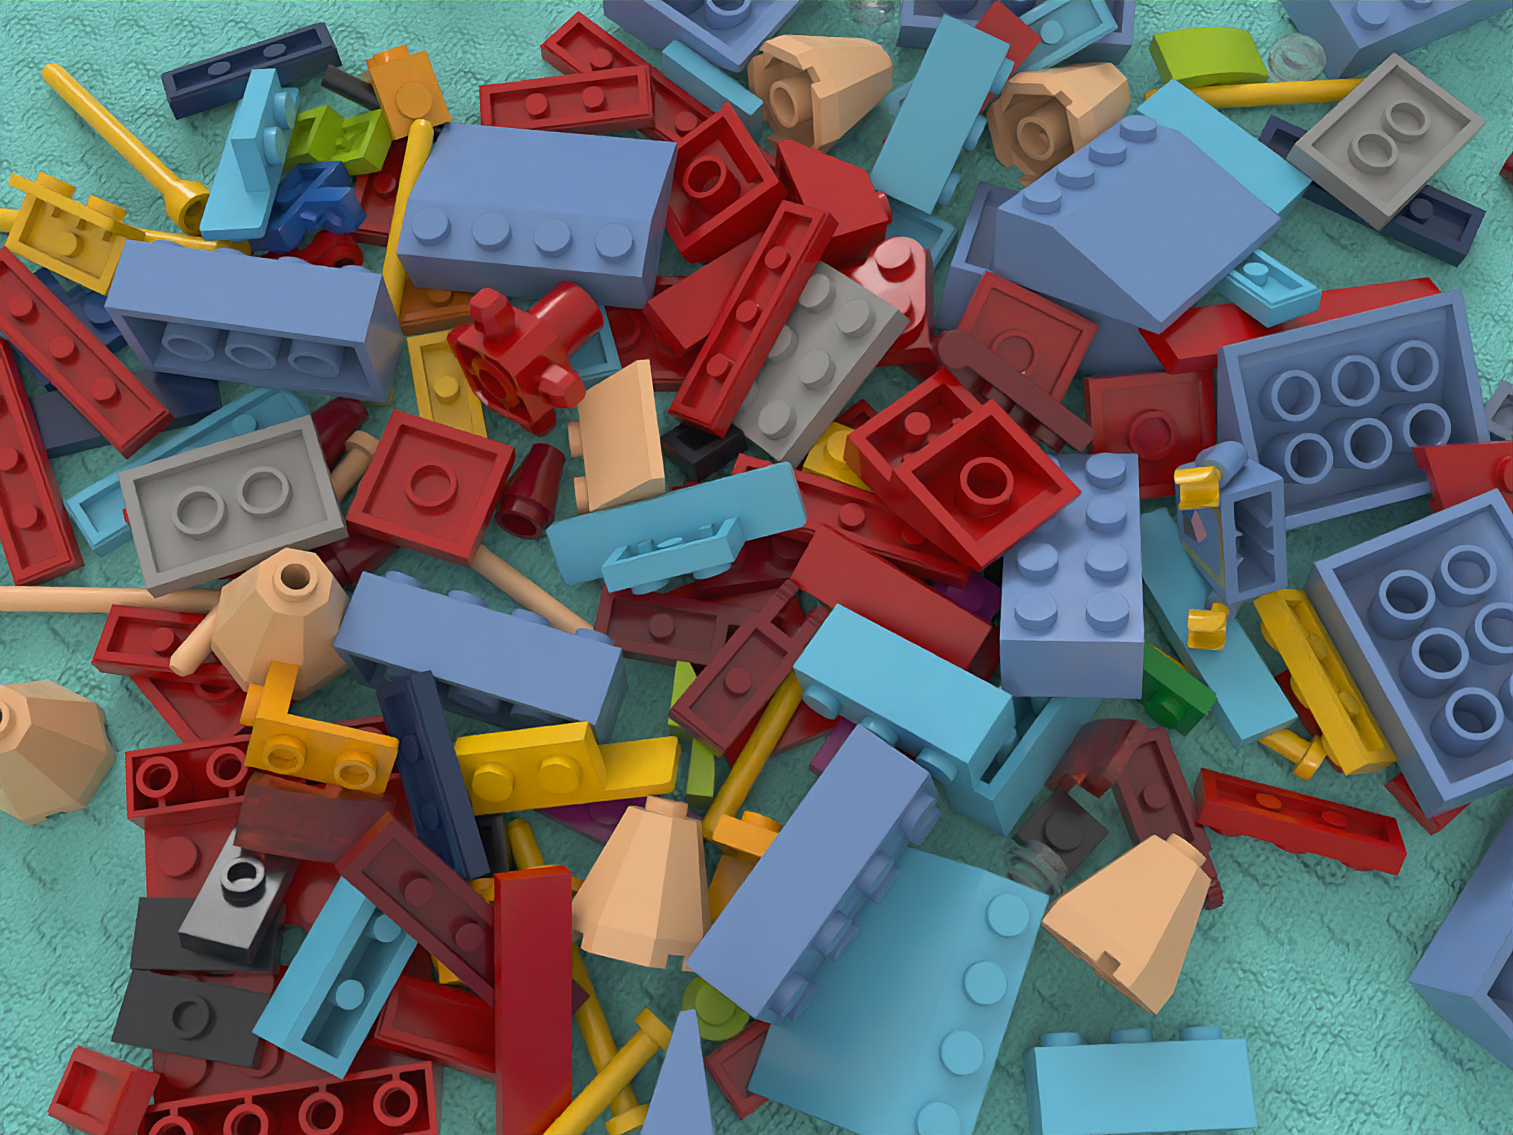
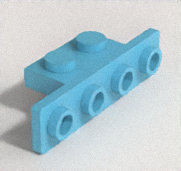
(251, 160)
(677, 531)

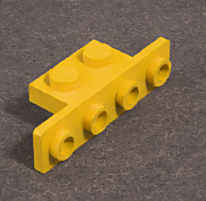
(561, 768)

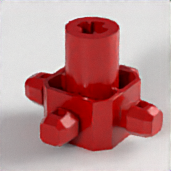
(521, 358)

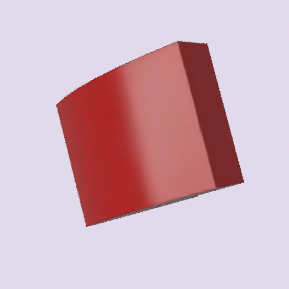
(958, 471)

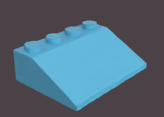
(911, 1008)

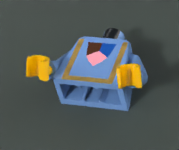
(1232, 533)

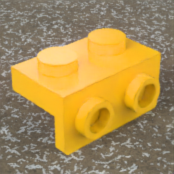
(67, 234)

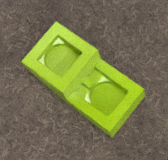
(1208, 57)
(327, 136)
(701, 773)

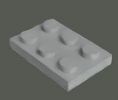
(1385, 141)
(817, 363)
(231, 505)

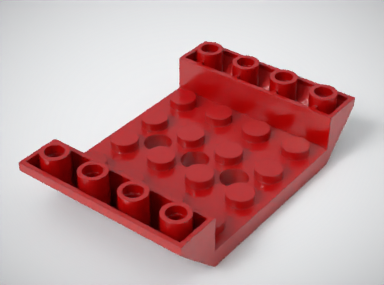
(188, 806)

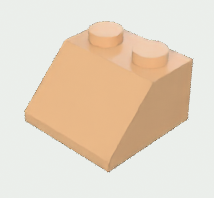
(618, 441)

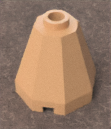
(818, 86)
(1054, 114)
(285, 614)
(50, 750)
(646, 888)
(1135, 918)

